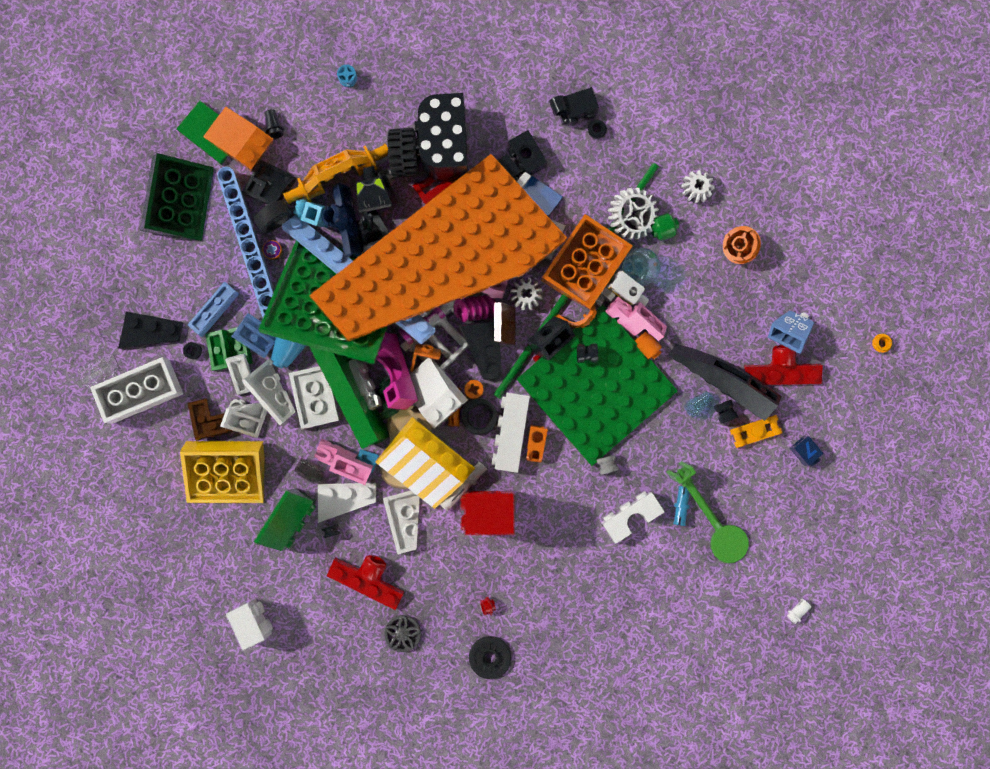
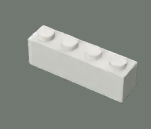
(512, 432)

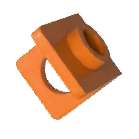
(426, 351)

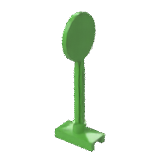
(728, 541)

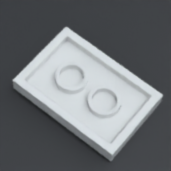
(313, 398)

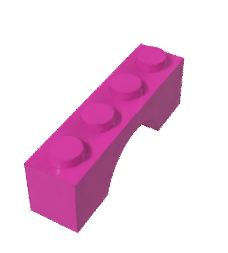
(401, 389)

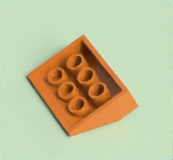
(586, 262)

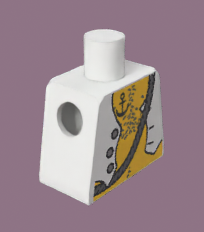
(620, 286)

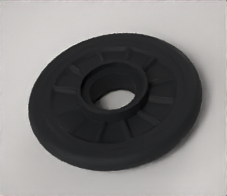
(481, 648)

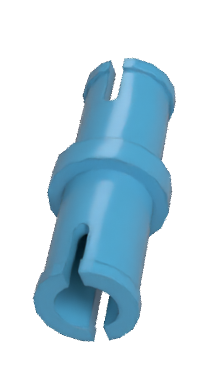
(681, 506)

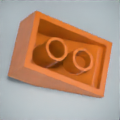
(238, 138)

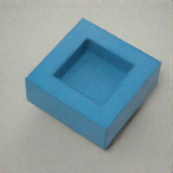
(368, 457)

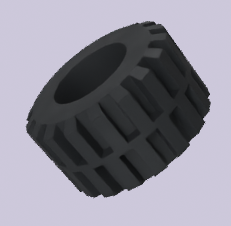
(402, 152)

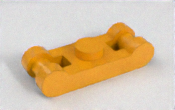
(756, 431)

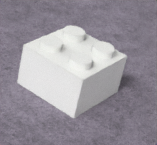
(249, 624)

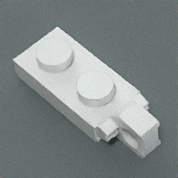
(365, 384)

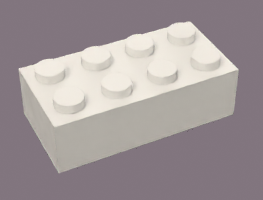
(136, 390)

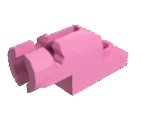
(636, 318)
(343, 462)

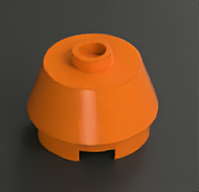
(741, 244)

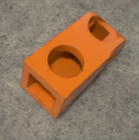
(536, 443)

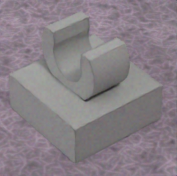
(605, 295)

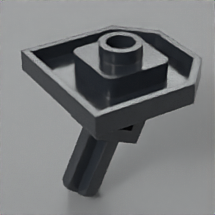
(371, 229)

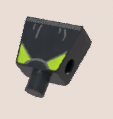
(374, 192)

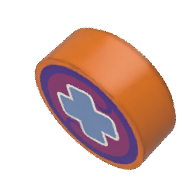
(272, 250)

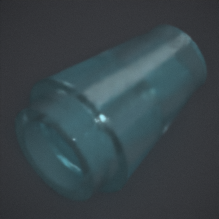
(696, 405)

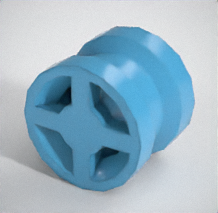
(344, 73)

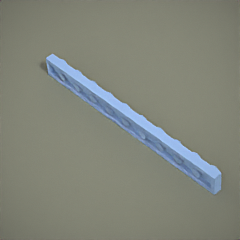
(336, 261)

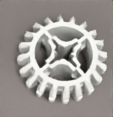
(624, 200)

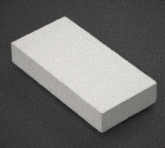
(239, 370)

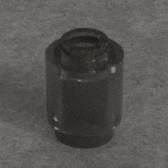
(309, 470)

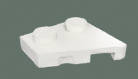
(245, 419)

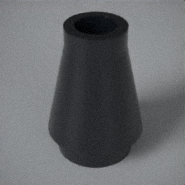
(273, 125)

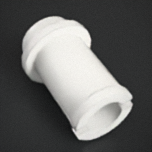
(798, 611)

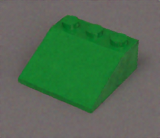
(286, 520)

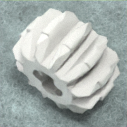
(705, 190)
(526, 287)

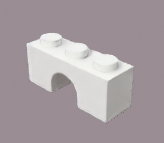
(616, 523)

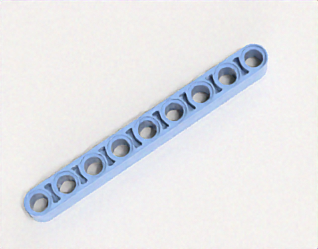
(248, 239)

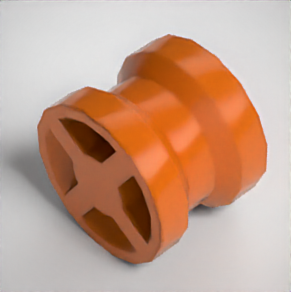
(473, 392)

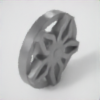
(402, 633)

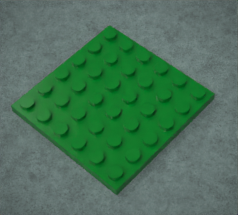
(298, 318)
(600, 400)

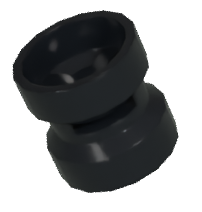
(587, 353)
(728, 415)

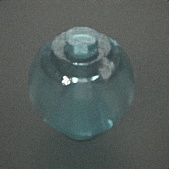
(642, 266)

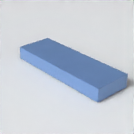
(213, 309)

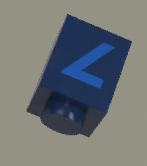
(807, 451)

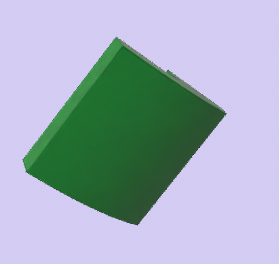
(220, 348)

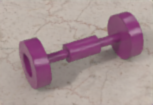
(437, 310)

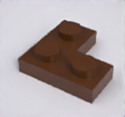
(203, 423)

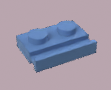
(249, 335)

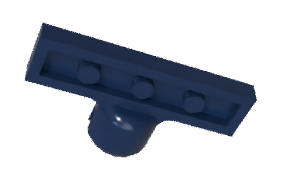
(343, 218)

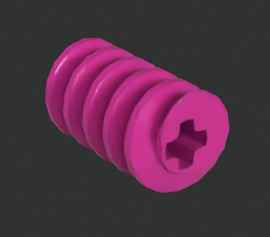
(474, 308)

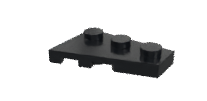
(148, 330)
(484, 349)

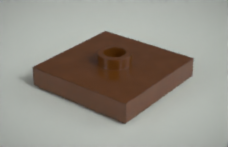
(504, 324)

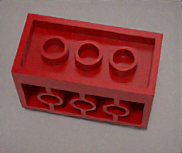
(488, 512)

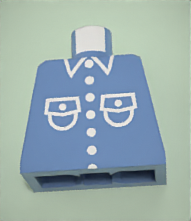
(791, 330)

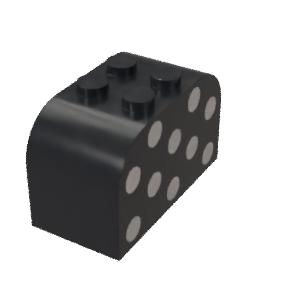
(442, 136)

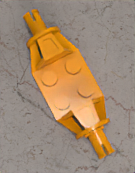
(329, 167)

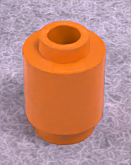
(648, 345)

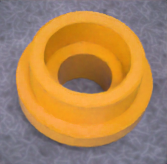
(887, 340)

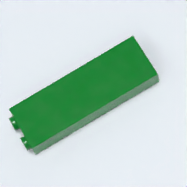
(365, 423)

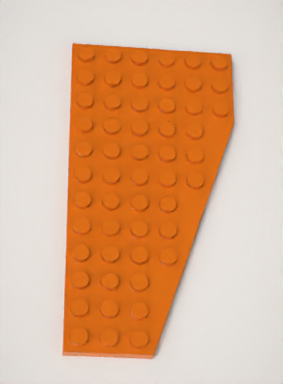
(449, 249)

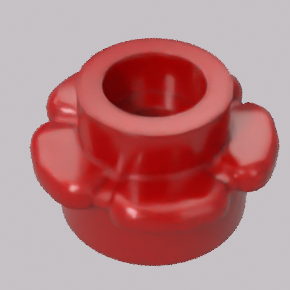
(487, 606)

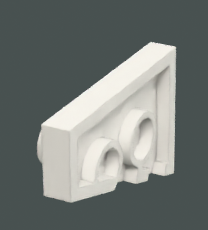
(267, 389)
(343, 498)
(403, 520)

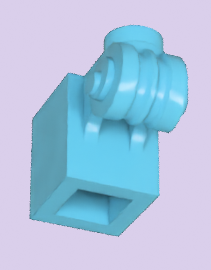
(310, 212)

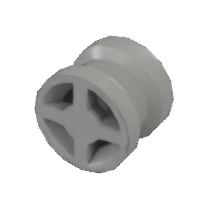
(607, 464)

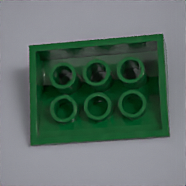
(176, 198)

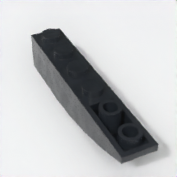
(729, 380)

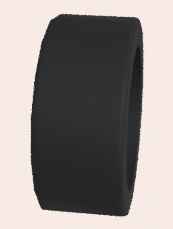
(272, 216)
(477, 402)

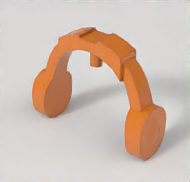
(583, 323)

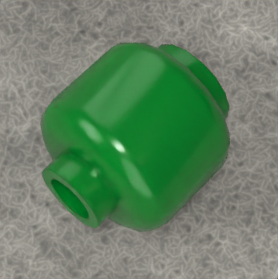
(664, 227)

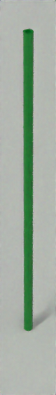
(561, 302)

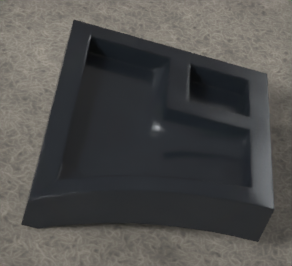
(268, 183)

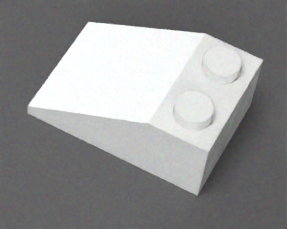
(435, 393)

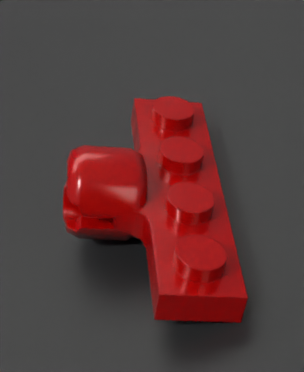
(784, 369)
(367, 580)

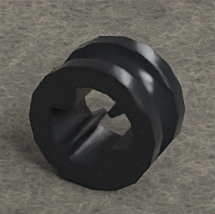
(194, 345)
(331, 531)

